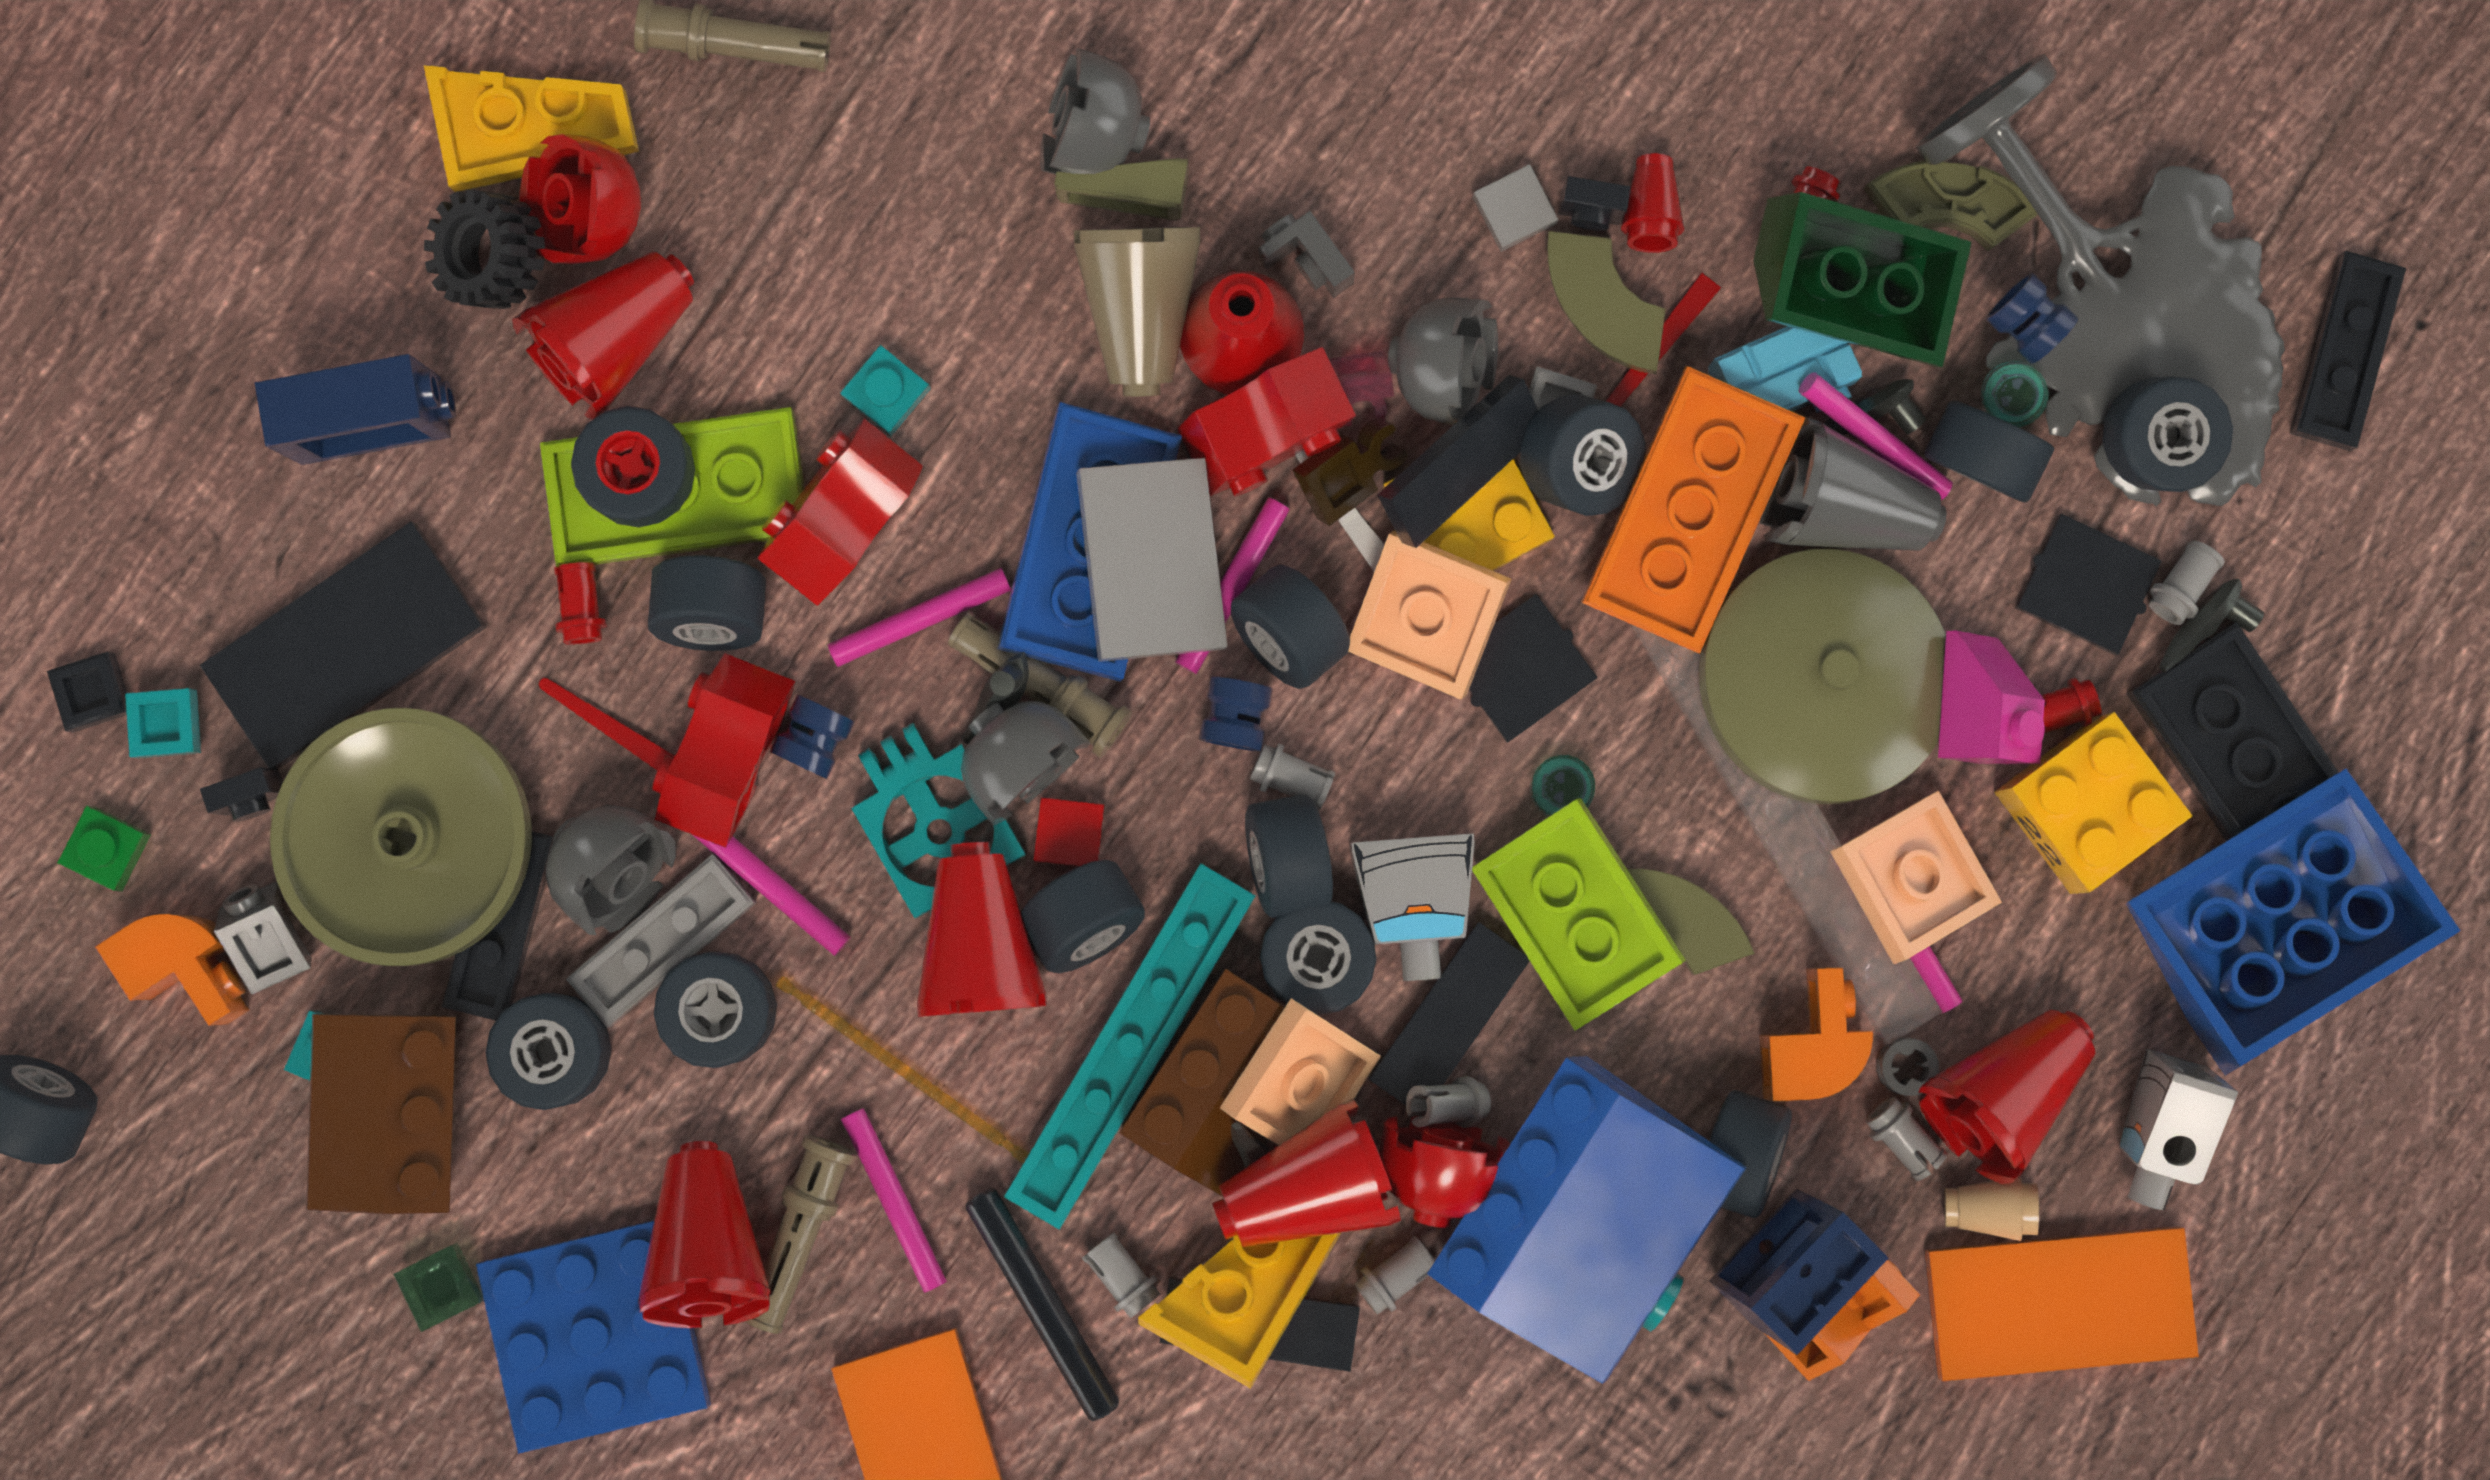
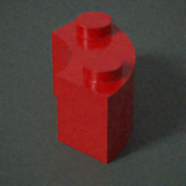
(1268, 422)
(839, 510)
(720, 756)

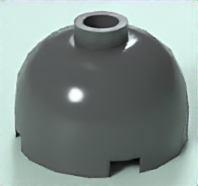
(1094, 117)
(1445, 357)
(1017, 754)
(606, 866)

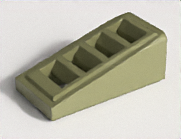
(1133, 188)

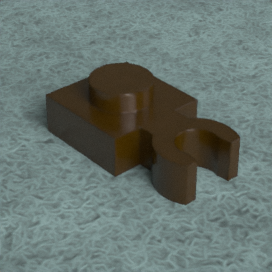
(1342, 474)

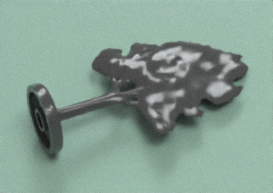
(2176, 312)

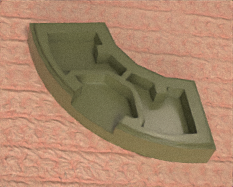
(1953, 197)
(1600, 304)
(1694, 920)

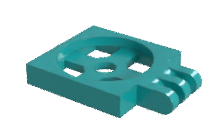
(908, 778)

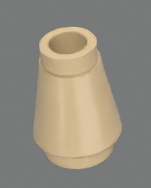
(1994, 1208)

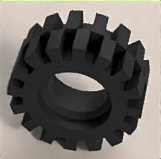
(458, 246)

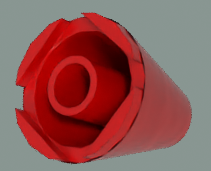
(606, 328)
(1240, 329)
(977, 939)
(2009, 1092)
(1310, 1185)
(702, 1245)

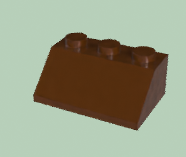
(1181, 1109)
(380, 1113)

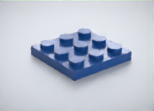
(578, 1347)

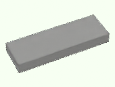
(660, 939)

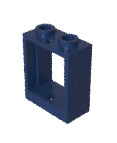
(354, 409)
(1805, 1277)

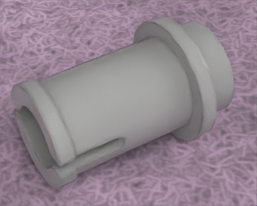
(2185, 583)
(1291, 775)
(1461, 1103)
(1904, 1136)
(1121, 1276)
(1395, 1276)

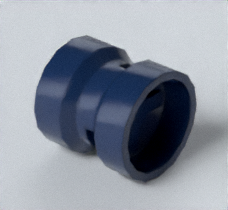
(2032, 318)
(1235, 714)
(812, 736)

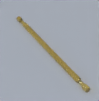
(902, 1069)

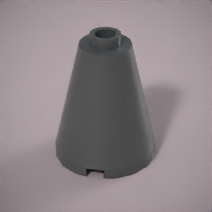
(1849, 498)

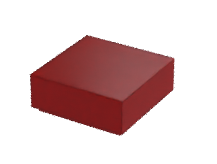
(1068, 832)

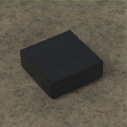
(89, 691)

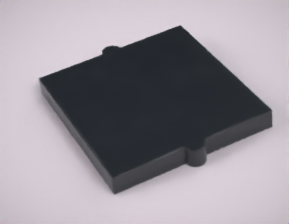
(2088, 584)
(1527, 669)

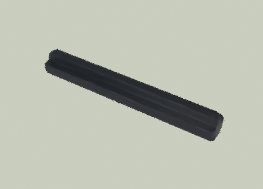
(1042, 1304)

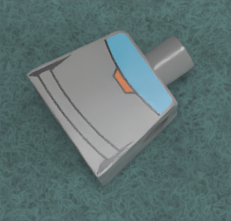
(1415, 895)
(2173, 1125)

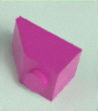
(1988, 704)

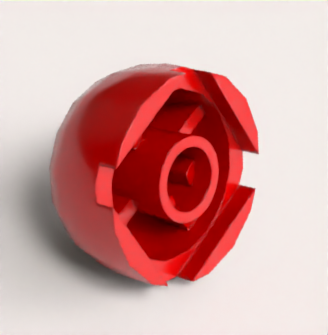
(582, 198)
(1439, 1169)

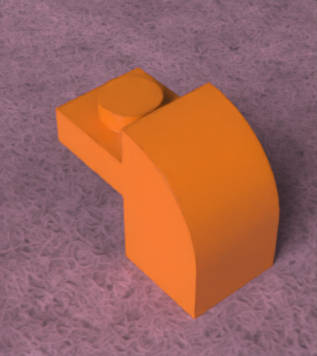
(170, 949)
(1827, 1056)
(1876, 1302)

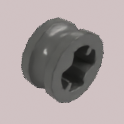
(1906, 1046)

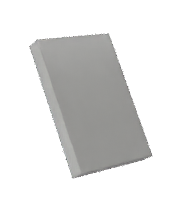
(1151, 559)

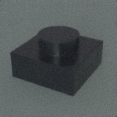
(1593, 203)
(243, 795)

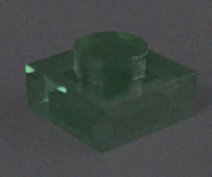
(439, 1287)

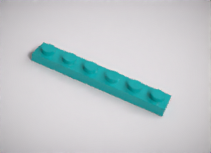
(1129, 1046)

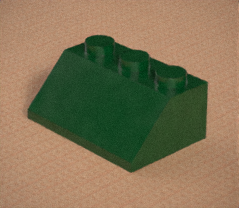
(1859, 276)

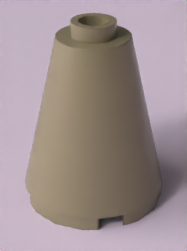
(1138, 299)

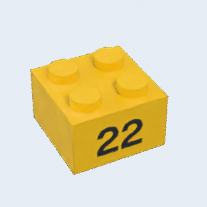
(2093, 804)

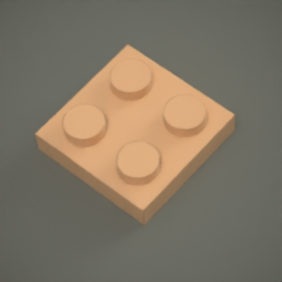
(1428, 615)
(1916, 877)
(1298, 1075)

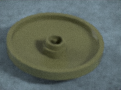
(1824, 676)
(400, 837)

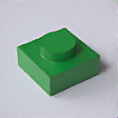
(104, 848)

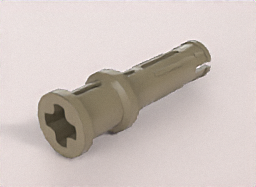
(701, 34)
(1089, 712)
(808, 1205)

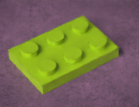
(1578, 914)

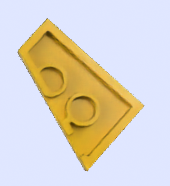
(497, 121)
(1239, 1303)

